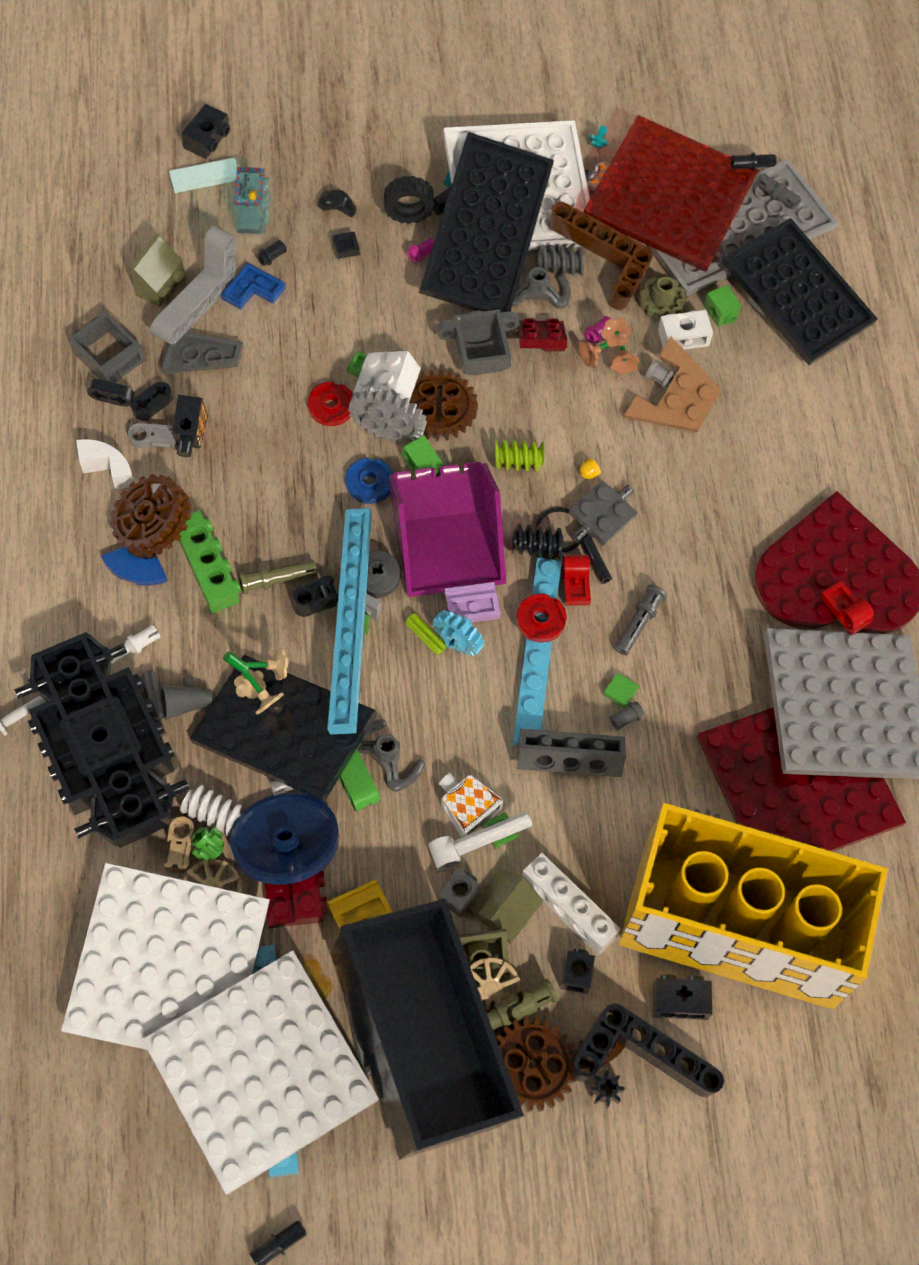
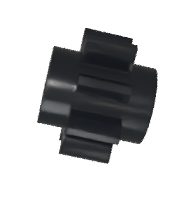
(601, 1094)

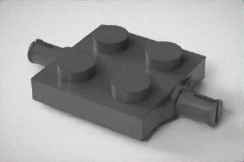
(602, 513)

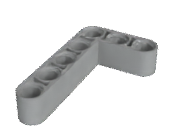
(202, 290)

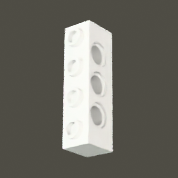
(571, 904)

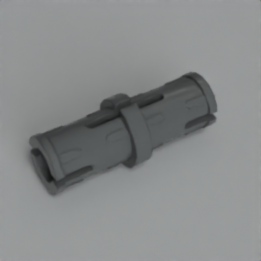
(778, 191)

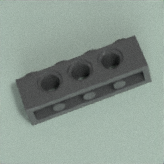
(571, 752)

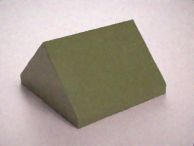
(506, 903)
(486, 945)

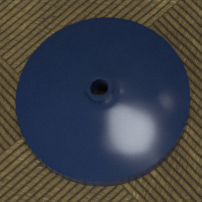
(284, 838)

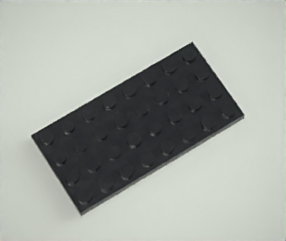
(486, 225)

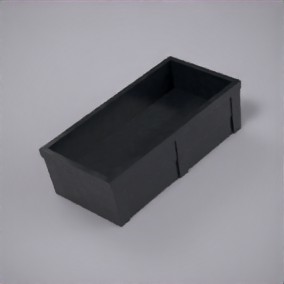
(424, 1028)

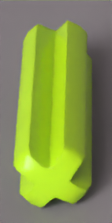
(426, 634)

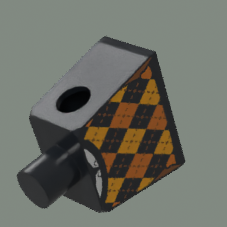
(189, 424)

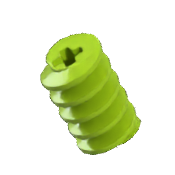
(519, 455)

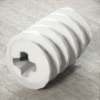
(210, 809)

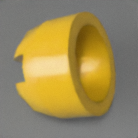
(589, 469)

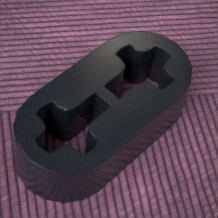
(110, 392)
(152, 401)

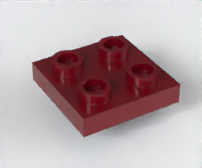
(544, 335)

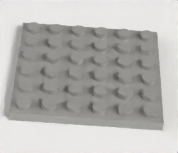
(845, 703)

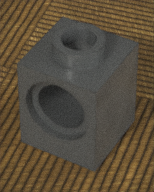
(455, 902)

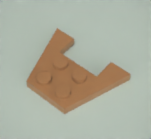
(685, 400)

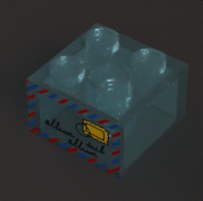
(251, 200)

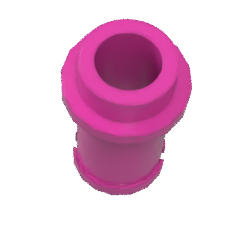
(417, 252)
(593, 333)

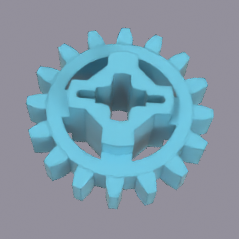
(458, 633)

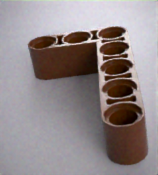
(606, 248)

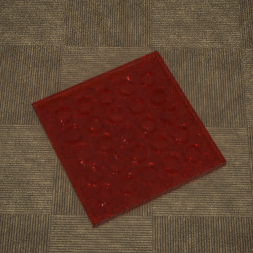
(670, 193)

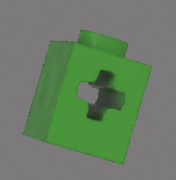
(722, 306)

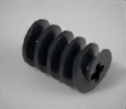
(537, 540)

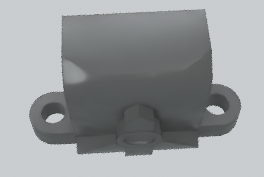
(481, 339)

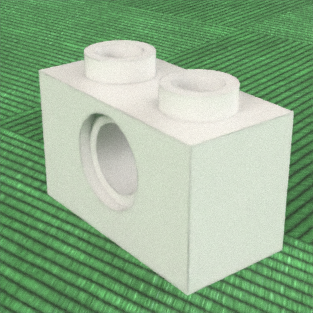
(697, 326)

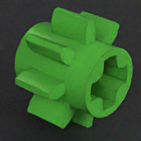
(207, 843)

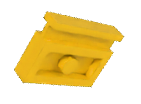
(359, 904)

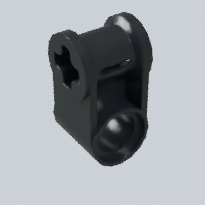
(319, 593)

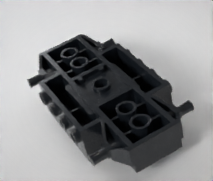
(112, 776)

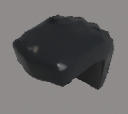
(337, 200)

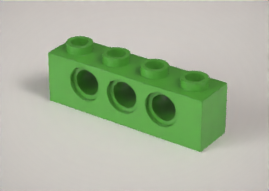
(218, 595)

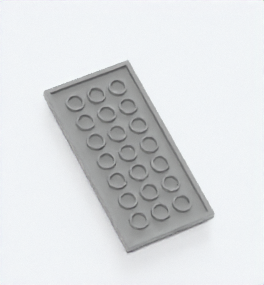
(755, 217)

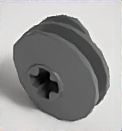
(387, 582)

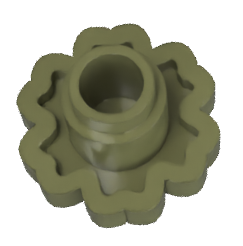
(662, 297)

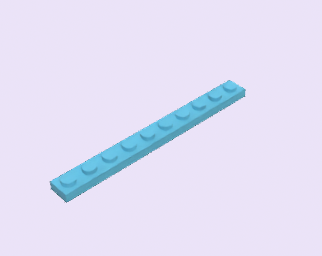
(350, 622)

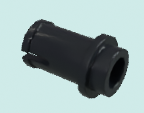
(267, 255)

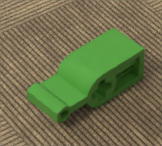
(421, 455)

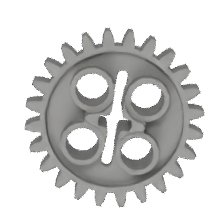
(387, 415)

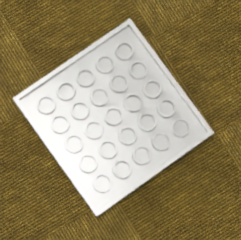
(548, 139)
(158, 953)
(260, 1071)

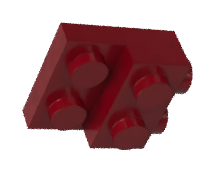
(296, 902)

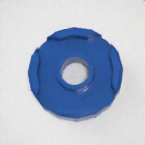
(368, 492)

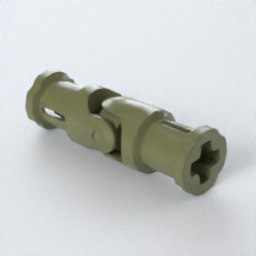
(521, 1004)

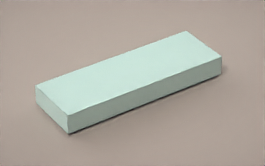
(203, 175)

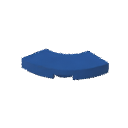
(134, 569)

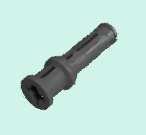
(644, 612)

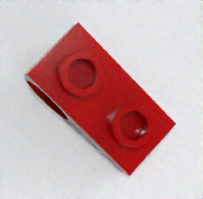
(576, 580)
(850, 612)

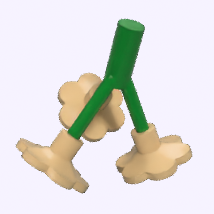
(252, 683)

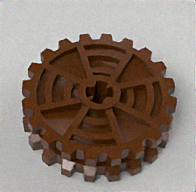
(150, 515)

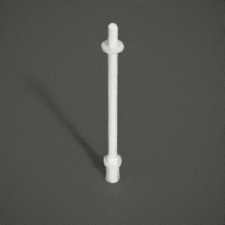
(132, 644)

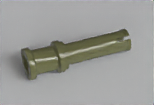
(265, 578)

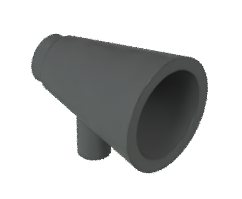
(181, 700)

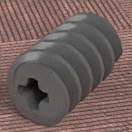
(561, 259)

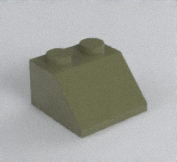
(157, 272)

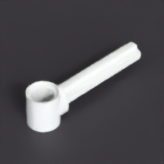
(448, 852)

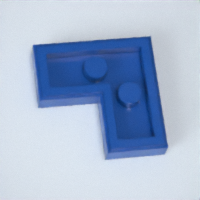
(252, 281)

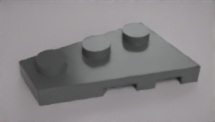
(201, 352)

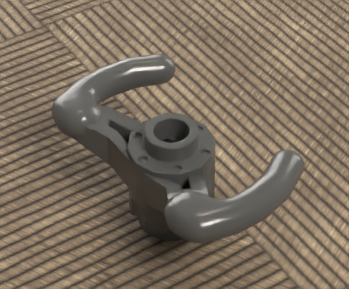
(538, 288)
(386, 754)

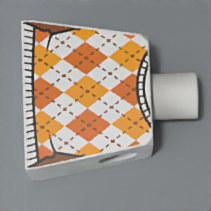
(468, 803)

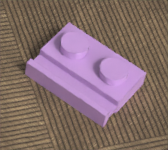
(474, 601)

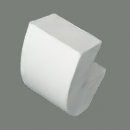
(100, 456)

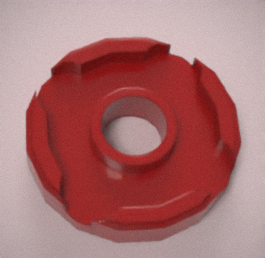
(330, 415)
(536, 630)

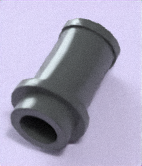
(627, 715)

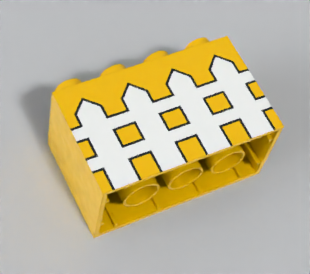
(754, 907)

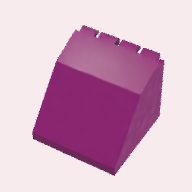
(448, 528)

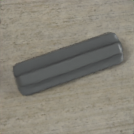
(152, 691)

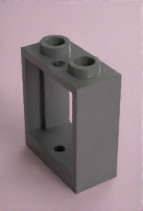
(118, 365)

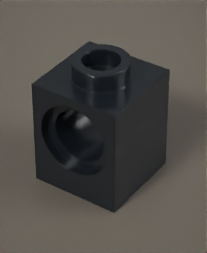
(575, 982)

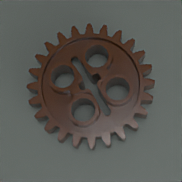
(462, 405)
(551, 1048)

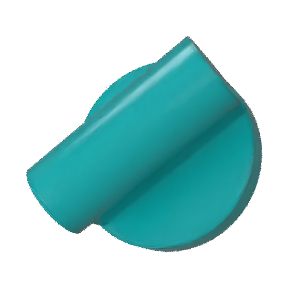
(598, 141)

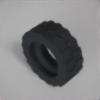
(406, 187)

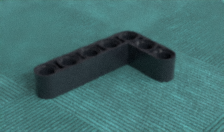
(645, 1049)

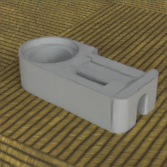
(156, 436)

